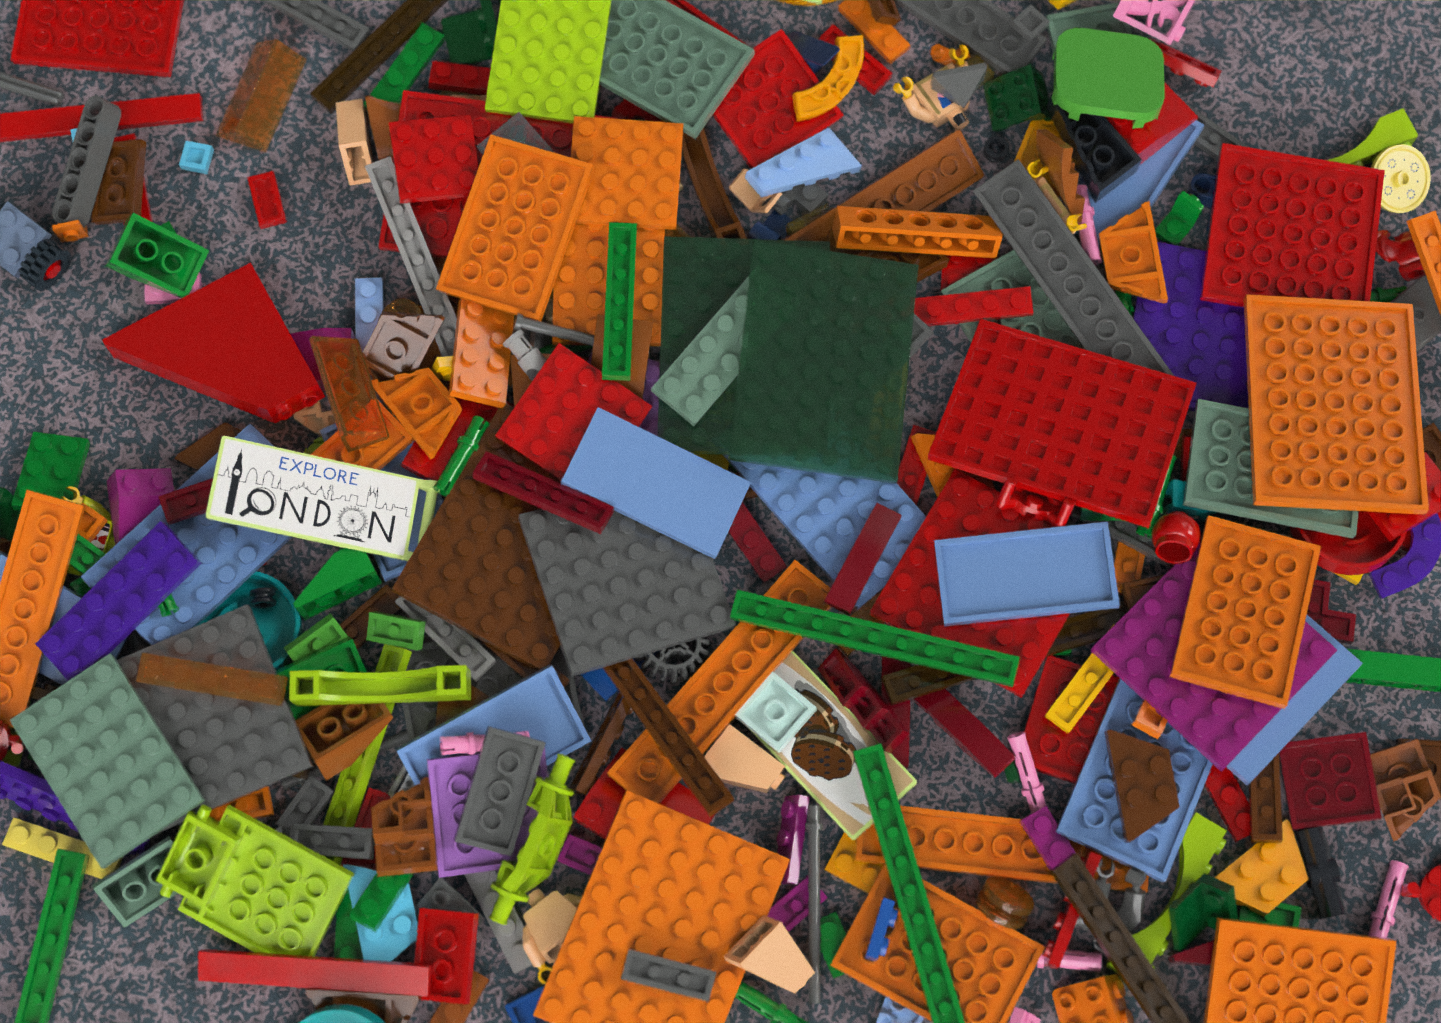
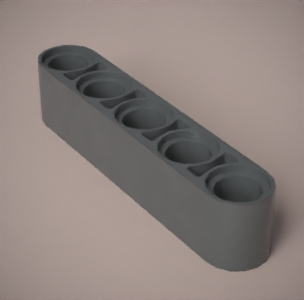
(86, 161)

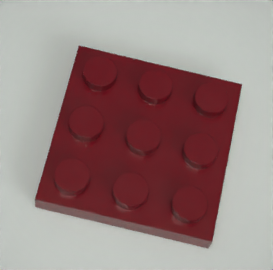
(1329, 781)

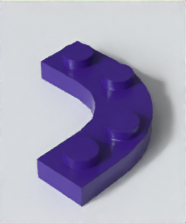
(1416, 563)

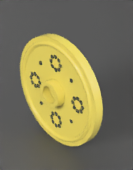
(1404, 178)

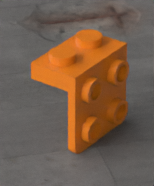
(1093, 1002)

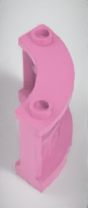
(1166, 9)

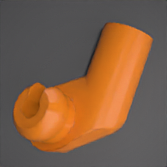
(941, 54)

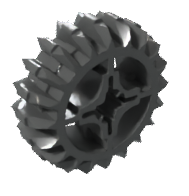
(680, 652)

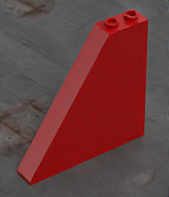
(225, 346)

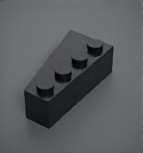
(1098, 150)

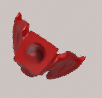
(1402, 251)

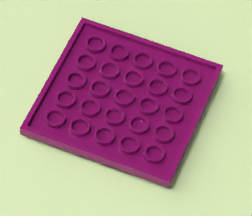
(1142, 655)

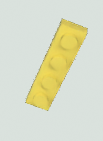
(45, 842)

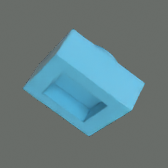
(196, 157)

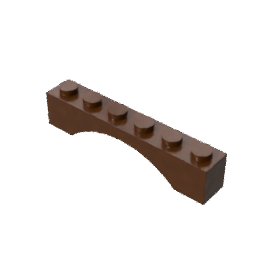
(709, 188)

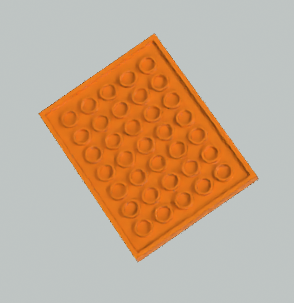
(1334, 405)
(665, 892)

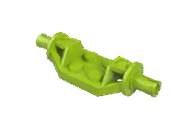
(544, 842)

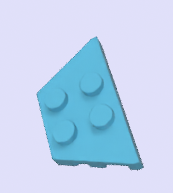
(397, 928)

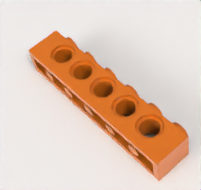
(916, 232)

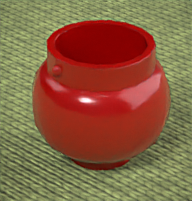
(1175, 537)

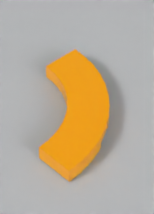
(836, 85)

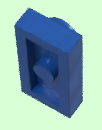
(885, 917)

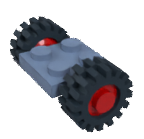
(29, 250)

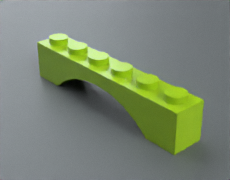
(1387, 132)
(346, 688)
(1197, 847)

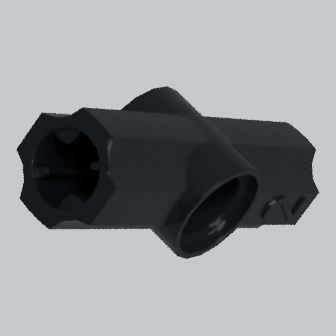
(1321, 872)

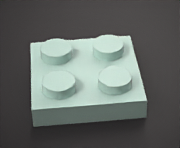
(776, 712)

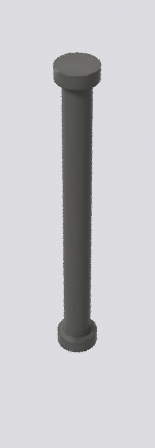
(552, 330)

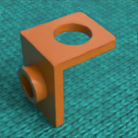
(70, 231)

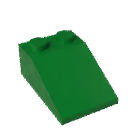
(156, 256)
(340, 579)

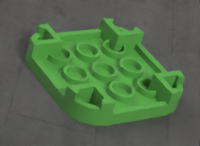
(1108, 75)

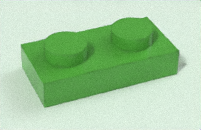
(395, 630)
(316, 638)

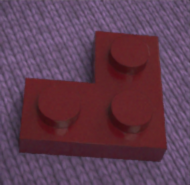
(1336, 623)

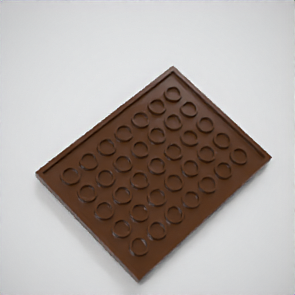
(478, 565)

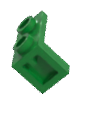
(1180, 219)

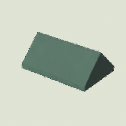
(133, 887)

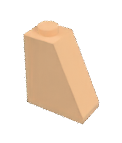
(354, 140)
(744, 763)
(771, 955)

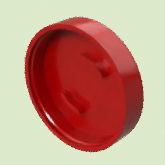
(1352, 556)

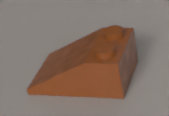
(341, 733)

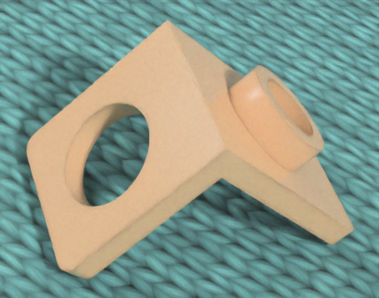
(749, 197)

